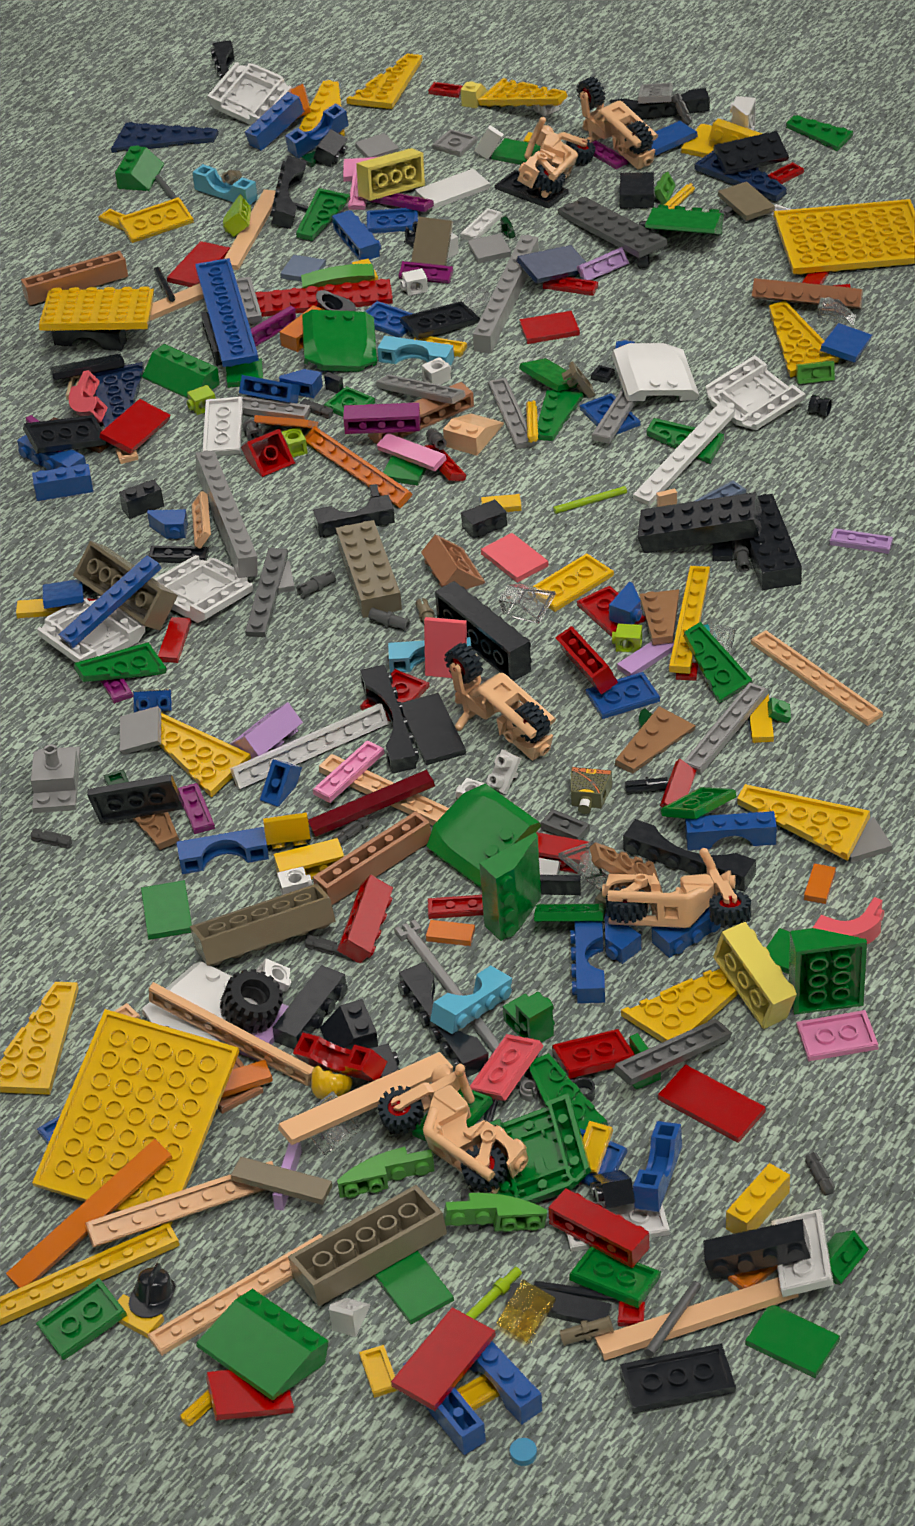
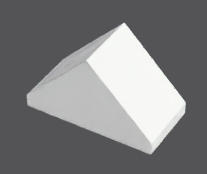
(348, 1315)

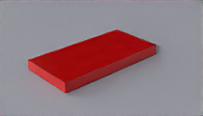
(185, 272)
(135, 426)
(711, 1103)
(443, 1358)

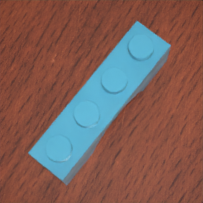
(208, 181)
(396, 349)
(406, 655)
(456, 1011)

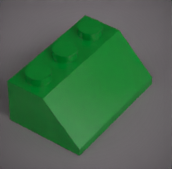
(138, 169)

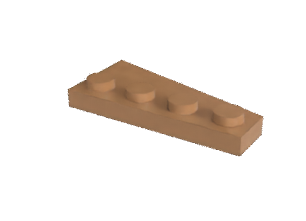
(660, 614)
(653, 738)
(159, 829)
(614, 863)

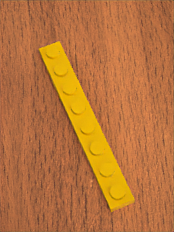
(689, 616)
(87, 1271)

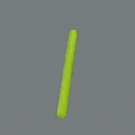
(590, 499)

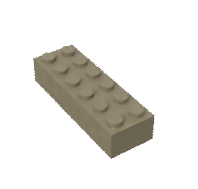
(103, 568)
(368, 568)
(262, 924)
(367, 1245)

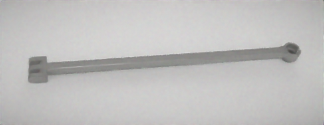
(479, 1025)

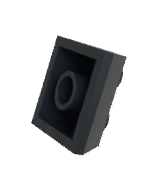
(350, 1026)

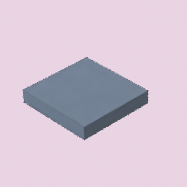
(301, 265)

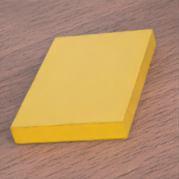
(701, 145)

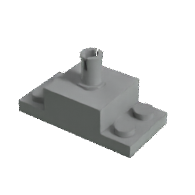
(55, 778)

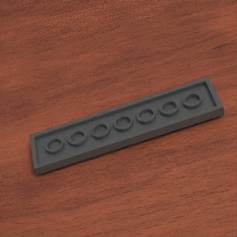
(612, 227)

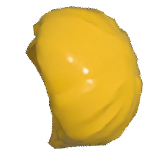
(325, 1082)

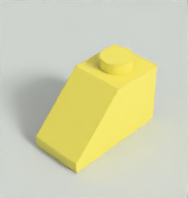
(471, 93)

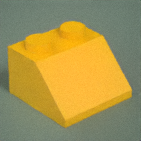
(287, 829)

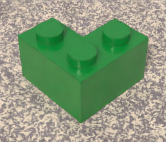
(530, 1016)

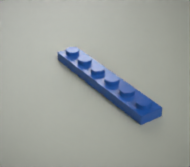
(110, 601)

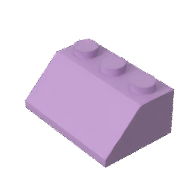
(269, 731)

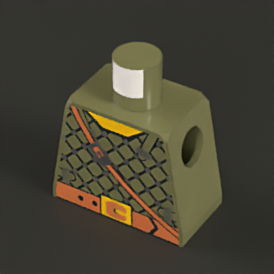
(589, 788)

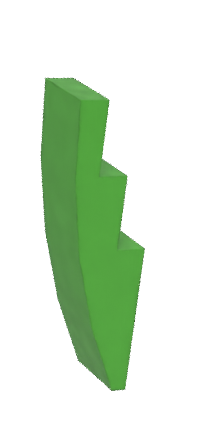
(338, 275)

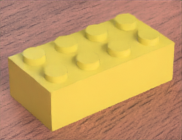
(390, 174)
(754, 975)

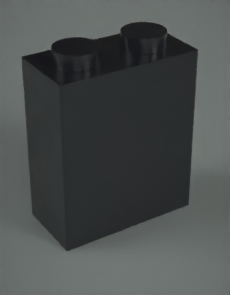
(636, 190)

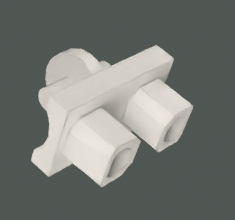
(504, 771)

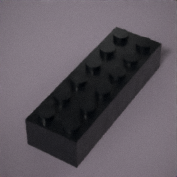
(700, 522)
(773, 552)
(489, 634)

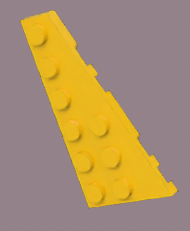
(387, 88)
(521, 93)
(326, 97)
(796, 338)
(200, 754)
(818, 821)
(682, 1006)
(35, 1051)

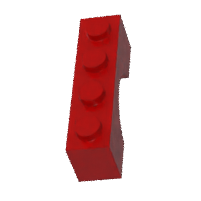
(357, 1063)

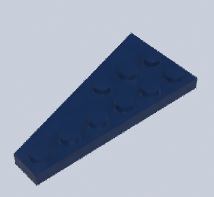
(161, 136)
(759, 180)
(118, 389)

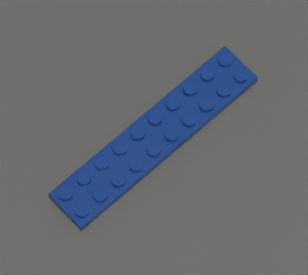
(226, 312)

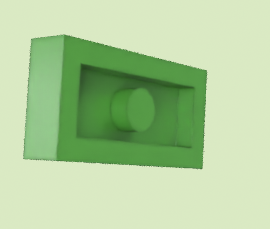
(664, 188)
(815, 372)

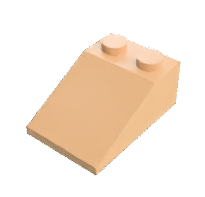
(470, 433)

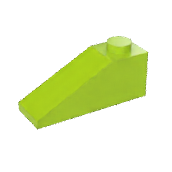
(237, 216)

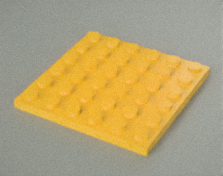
(97, 309)

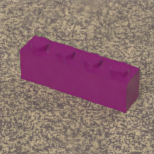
(381, 418)

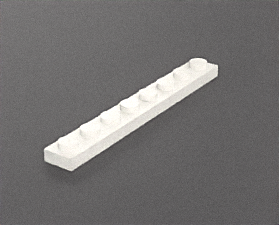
(684, 454)
(311, 744)

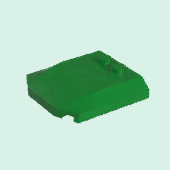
(339, 340)
(477, 829)
(553, 1151)

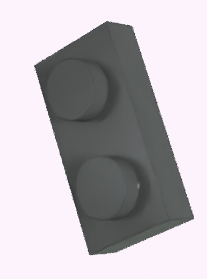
(564, 825)

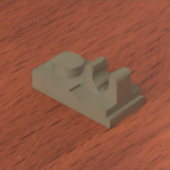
(578, 377)

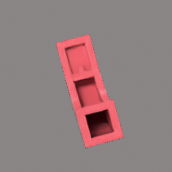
(82, 398)
(866, 926)

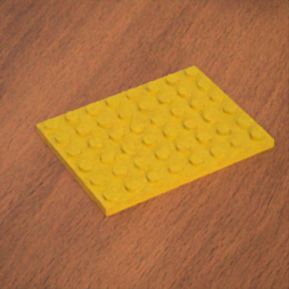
(848, 236)
(133, 1089)

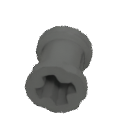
(253, 428)

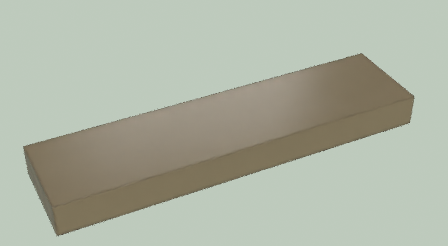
(281, 1180)

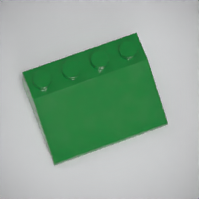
(685, 220)
(510, 887)
(826, 970)
(264, 1344)

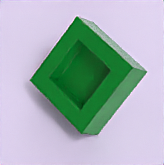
(779, 710)

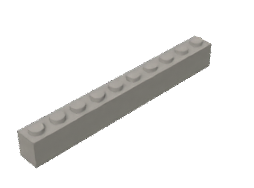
(503, 297)
(226, 514)

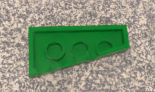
(823, 132)
(555, 411)
(554, 1082)

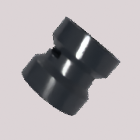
(820, 405)

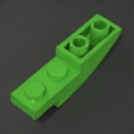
(376, 1171)
(503, 1211)

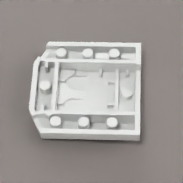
(247, 92)
(654, 371)
(753, 394)
(204, 587)
(113, 634)
(199, 985)

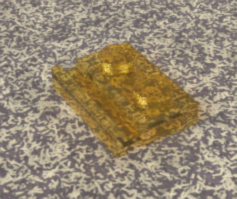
(526, 1311)

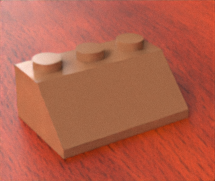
(450, 563)

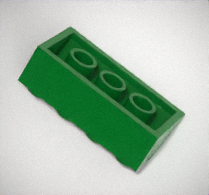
(179, 371)

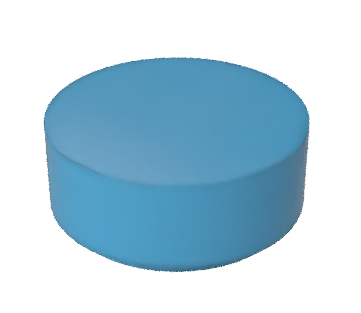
(523, 1451)

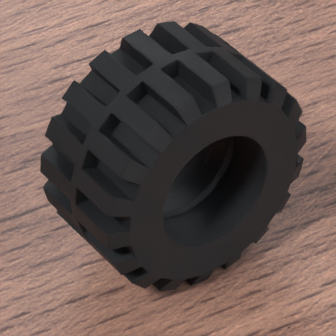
(257, 987)

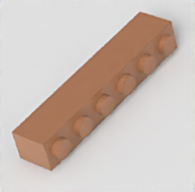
(79, 275)
(805, 293)
(434, 411)
(374, 857)

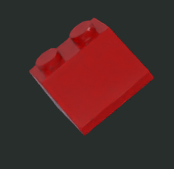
(268, 453)

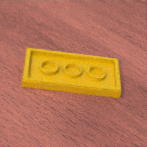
(155, 220)
(575, 580)

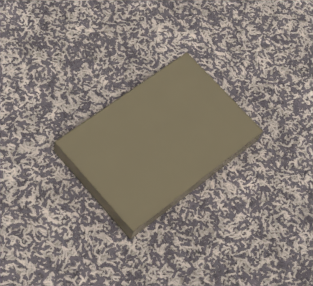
(746, 201)
(432, 241)

